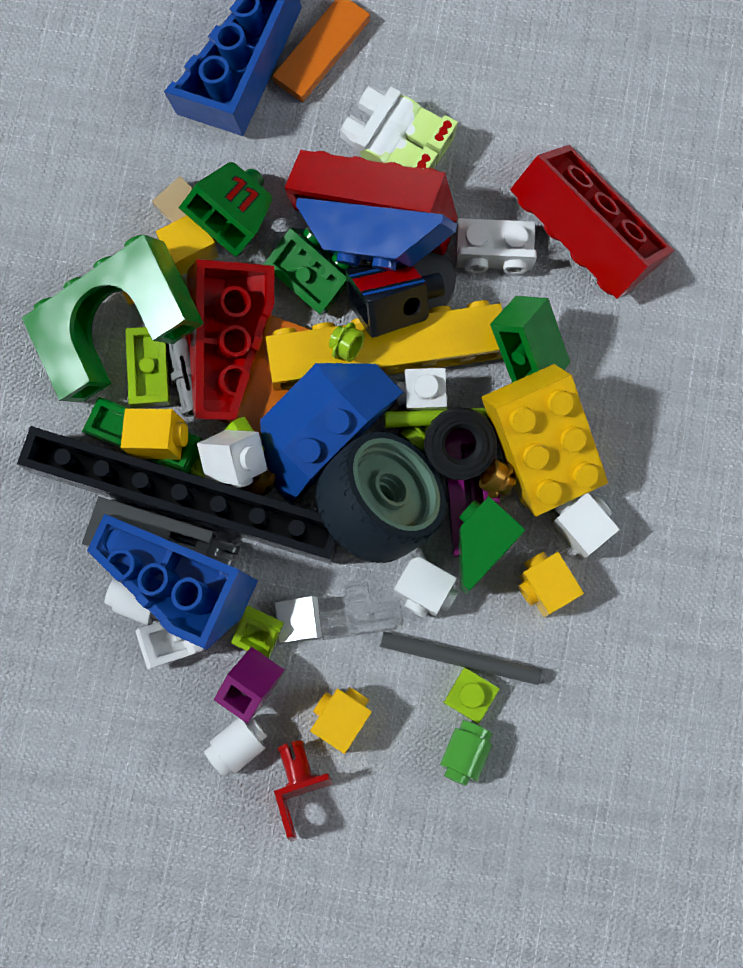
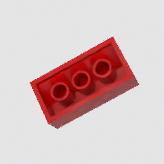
(590, 220)

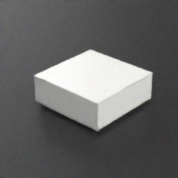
(299, 619)

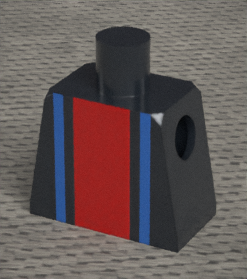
(391, 298)

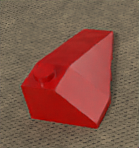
(234, 308)

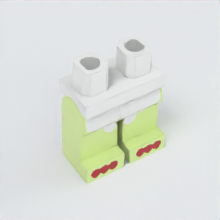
(398, 131)

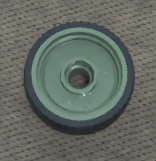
(380, 497)

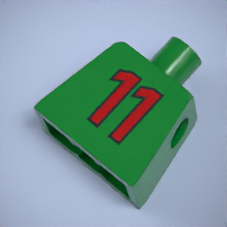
(229, 205)

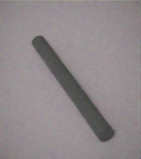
(461, 658)

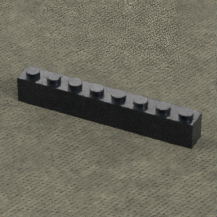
(177, 494)

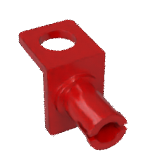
(299, 782)

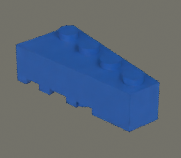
(235, 65)

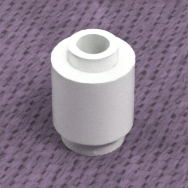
(125, 604)
(236, 746)

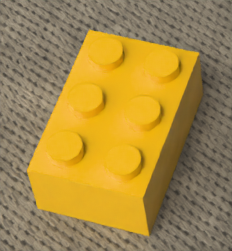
(545, 439)

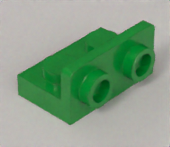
(308, 269)

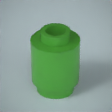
(466, 753)

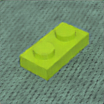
(146, 369)

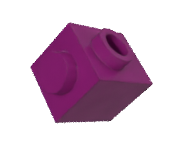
(253, 677)

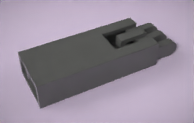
(161, 526)

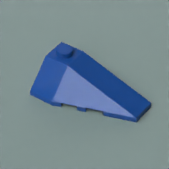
(179, 586)

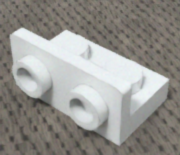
(495, 245)

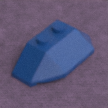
(374, 233)
(321, 418)

